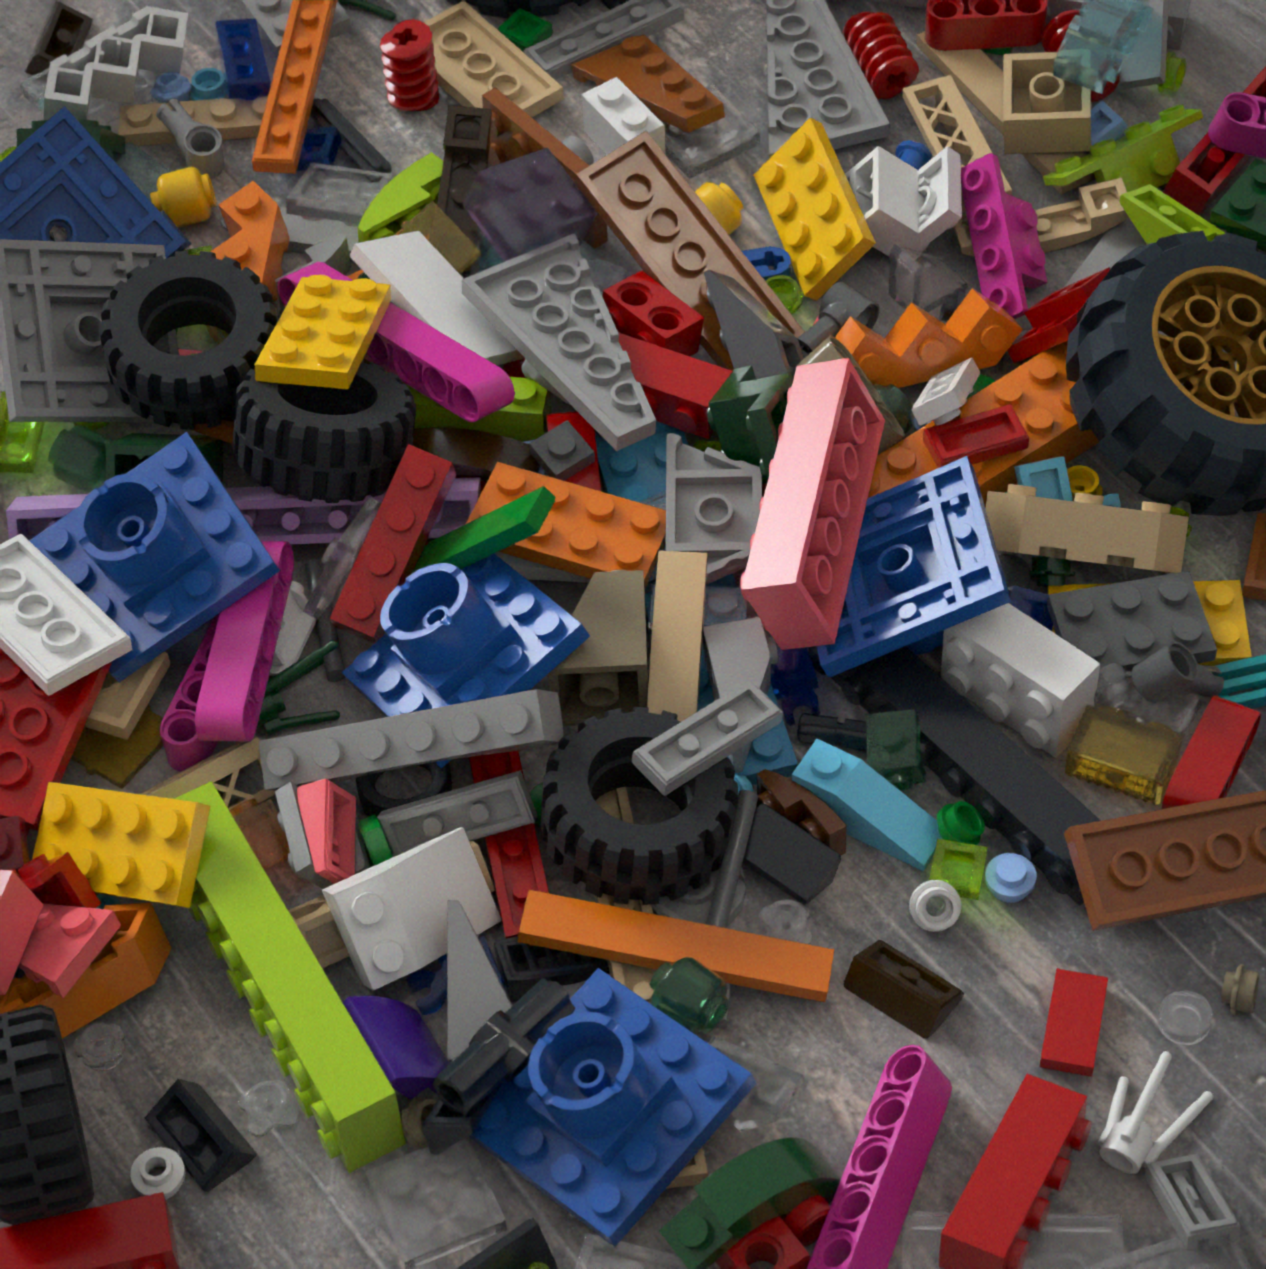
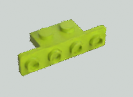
(1139, 158)

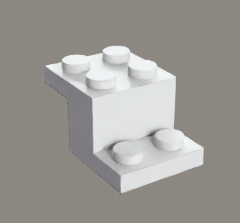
(907, 203)

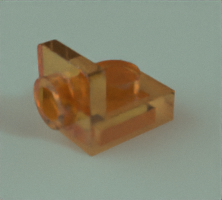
(262, 831)

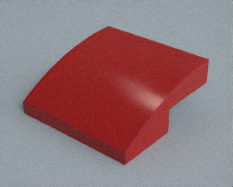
(1054, 317)

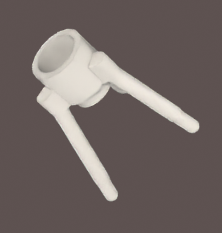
(1129, 1143)

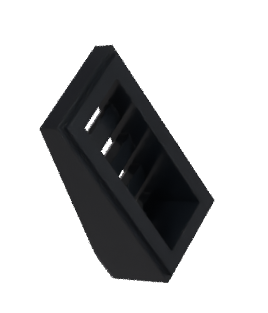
(511, 953)

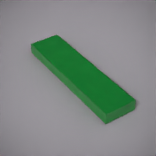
(490, 532)

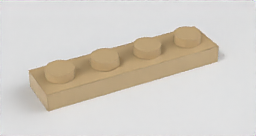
(231, 117)

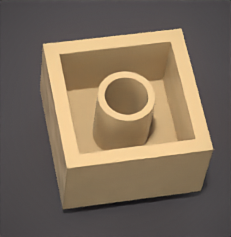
(1041, 109)

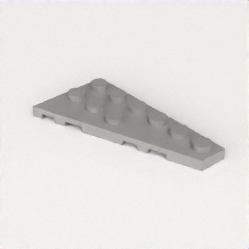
(816, 78)
(567, 334)

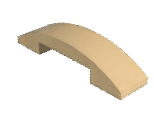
(1070, 221)

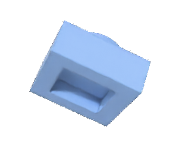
(1105, 124)

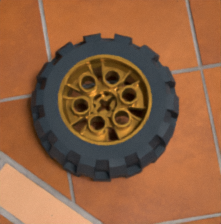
(1131, 377)

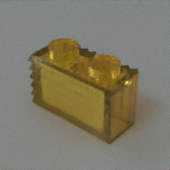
(1123, 753)

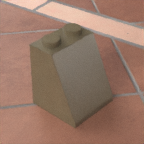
(612, 664)

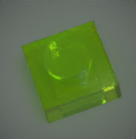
(960, 866)

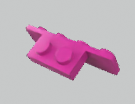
(1001, 237)

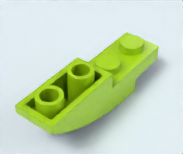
(402, 199)

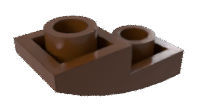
(802, 809)

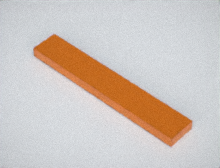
(293, 86)
(655, 939)

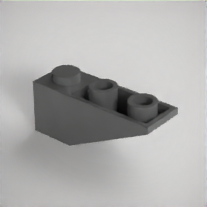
(751, 330)

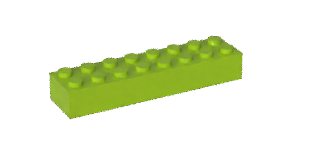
(291, 995)

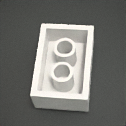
(1021, 675)

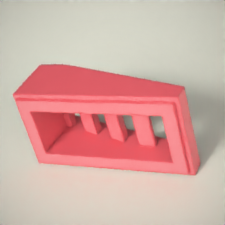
(329, 827)

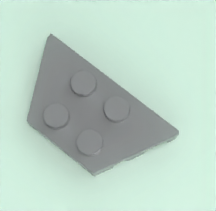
(711, 506)

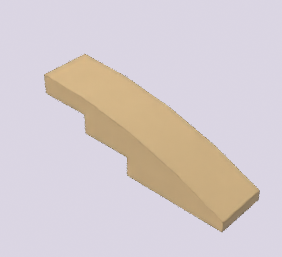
(677, 633)

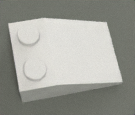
(398, 909)

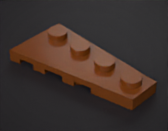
(655, 81)

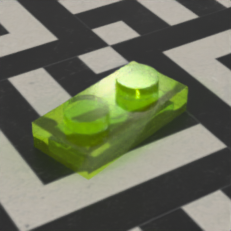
(18, 442)

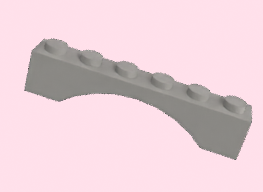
(413, 738)

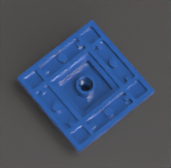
(73, 185)
(159, 551)
(918, 568)
(462, 639)
(611, 1107)

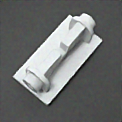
(294, 630)

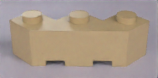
(1087, 529)

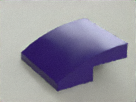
(398, 1042)

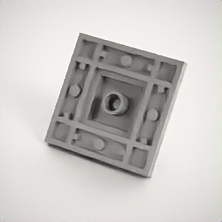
(52, 328)

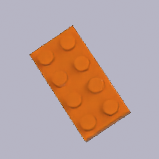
(584, 528)

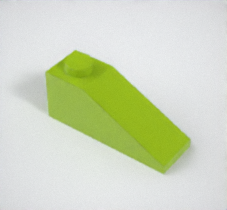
(1161, 216)

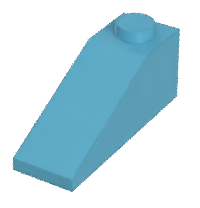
(869, 804)

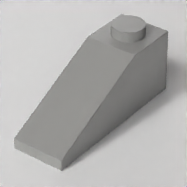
(733, 656)
(472, 982)

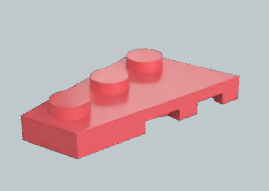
(66, 944)

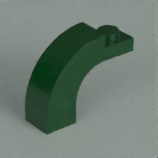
(745, 1195)

